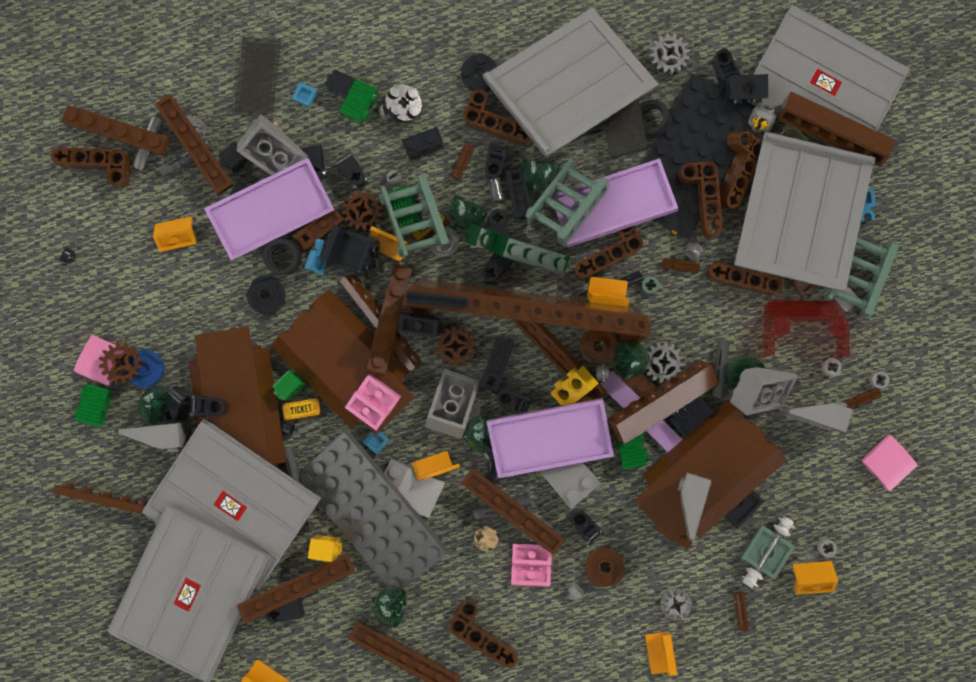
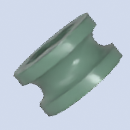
(646, 280)

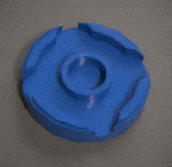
(152, 369)

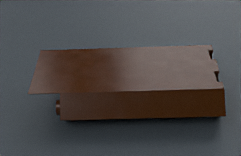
(331, 355)
(242, 376)
(721, 449)

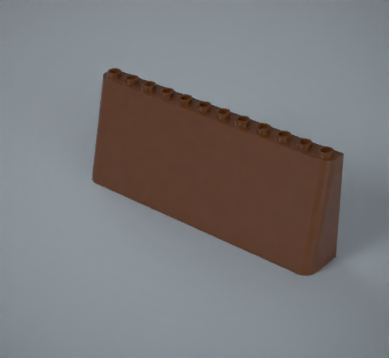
(537, 308)

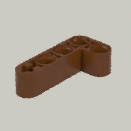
(500, 122)
(91, 162)
(741, 169)
(705, 200)
(606, 254)
(744, 279)
(486, 637)

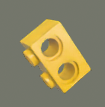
(573, 387)
(324, 548)

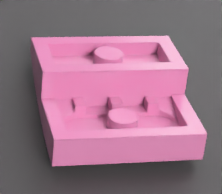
(89, 362)
(373, 402)
(889, 462)
(530, 566)

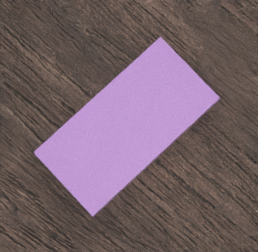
(632, 199)
(269, 209)
(550, 438)

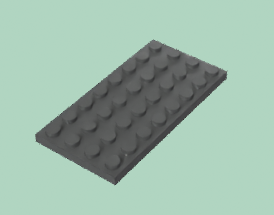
(372, 512)

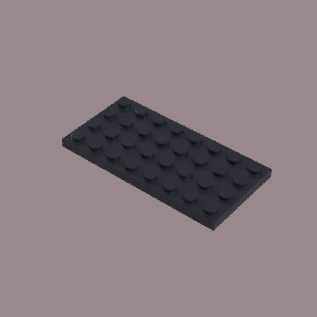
(697, 134)

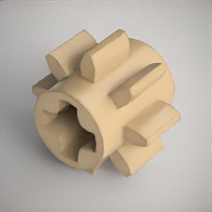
(485, 538)

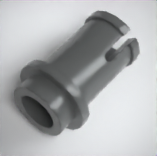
(496, 191)

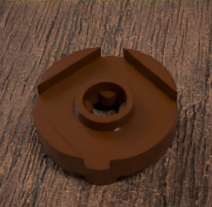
(597, 357)
(604, 555)

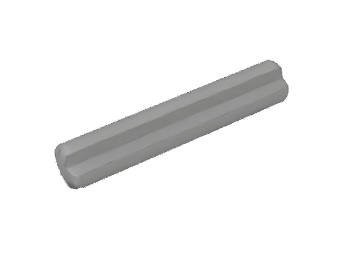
(142, 155)

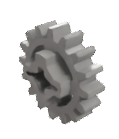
(663, 47)
(664, 353)

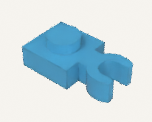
(869, 203)
(313, 262)

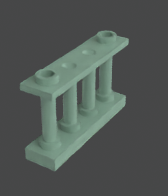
(427, 204)
(575, 218)
(872, 287)

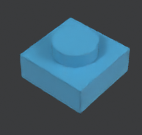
(304, 95)
(377, 442)

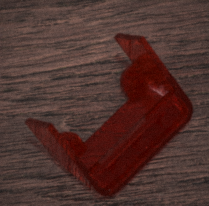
(778, 317)

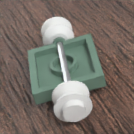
(767, 551)

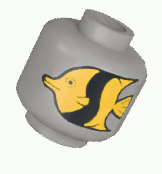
(762, 118)

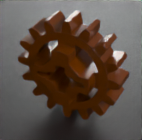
(354, 208)
(454, 338)
(113, 373)

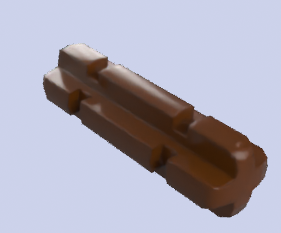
(462, 162)
(679, 265)
(863, 398)
(741, 611)

